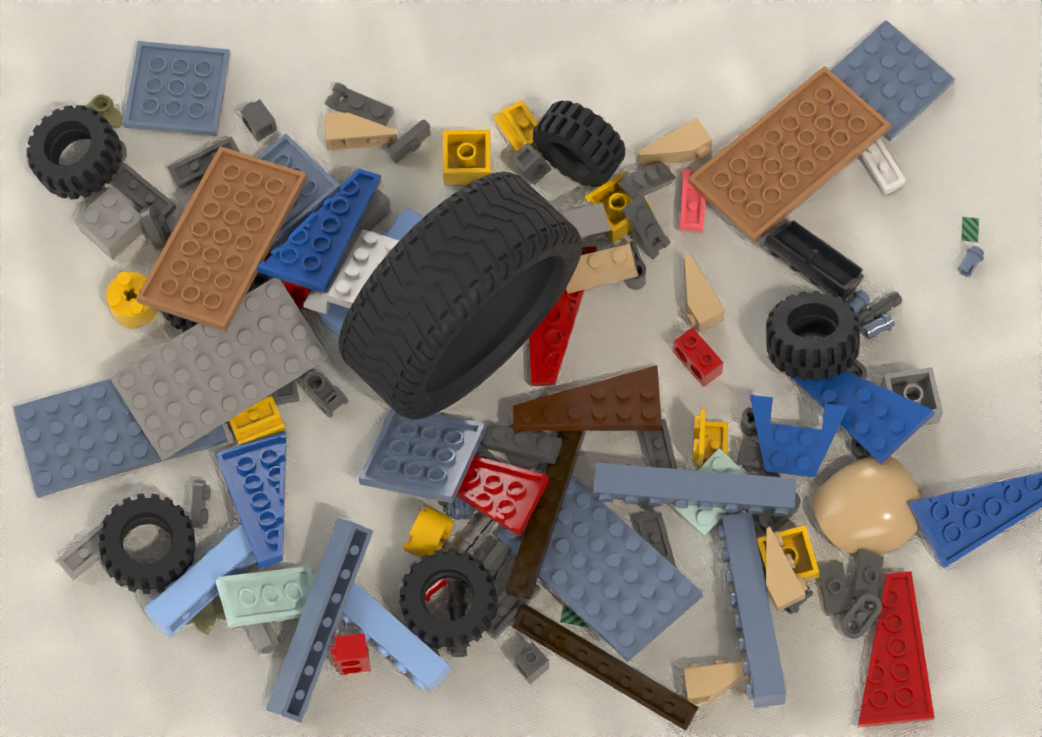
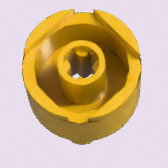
(123, 303)
(428, 532)

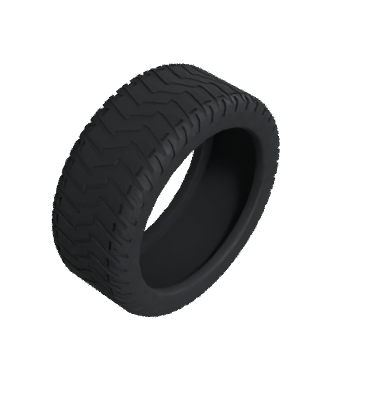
(459, 294)

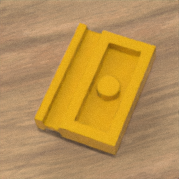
(516, 125)
(257, 422)

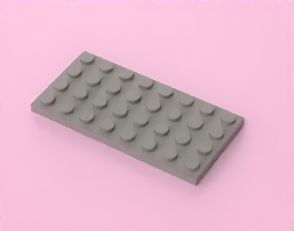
(218, 374)

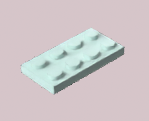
(265, 595)

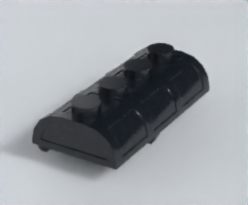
(814, 259)

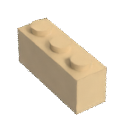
(603, 268)

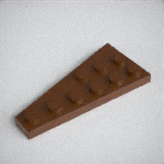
(612, 404)

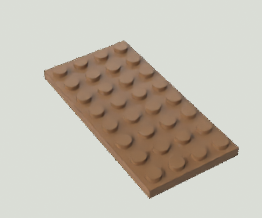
(789, 154)
(222, 238)

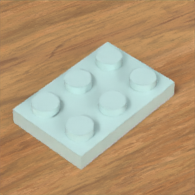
(705, 520)

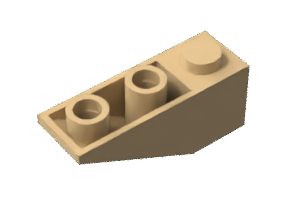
(780, 578)
(709, 682)

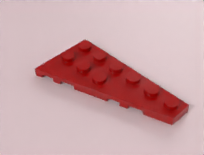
(552, 336)
(503, 492)
(897, 671)

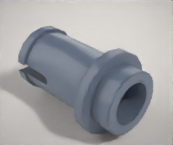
(970, 261)
(859, 300)
(878, 325)

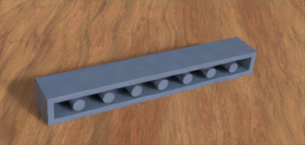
(694, 489)
(753, 611)
(319, 620)

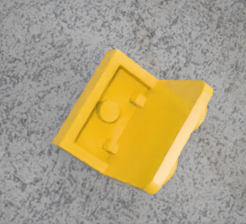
(708, 438)

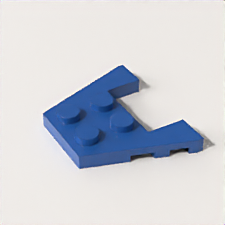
(794, 448)

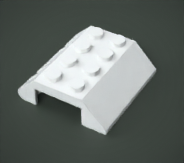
(357, 265)

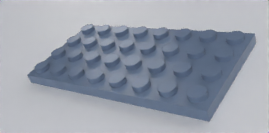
(87, 438)
(610, 574)

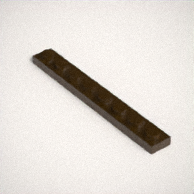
(544, 518)
(605, 667)

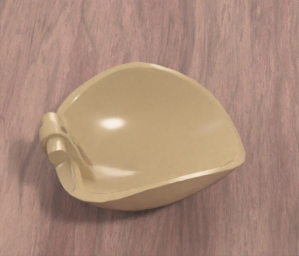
(868, 506)

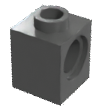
(258, 120)
(531, 163)
(531, 663)

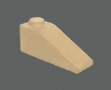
(352, 131)
(681, 145)
(701, 303)

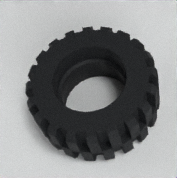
(60, 131)
(579, 143)
(813, 357)
(137, 513)
(439, 567)

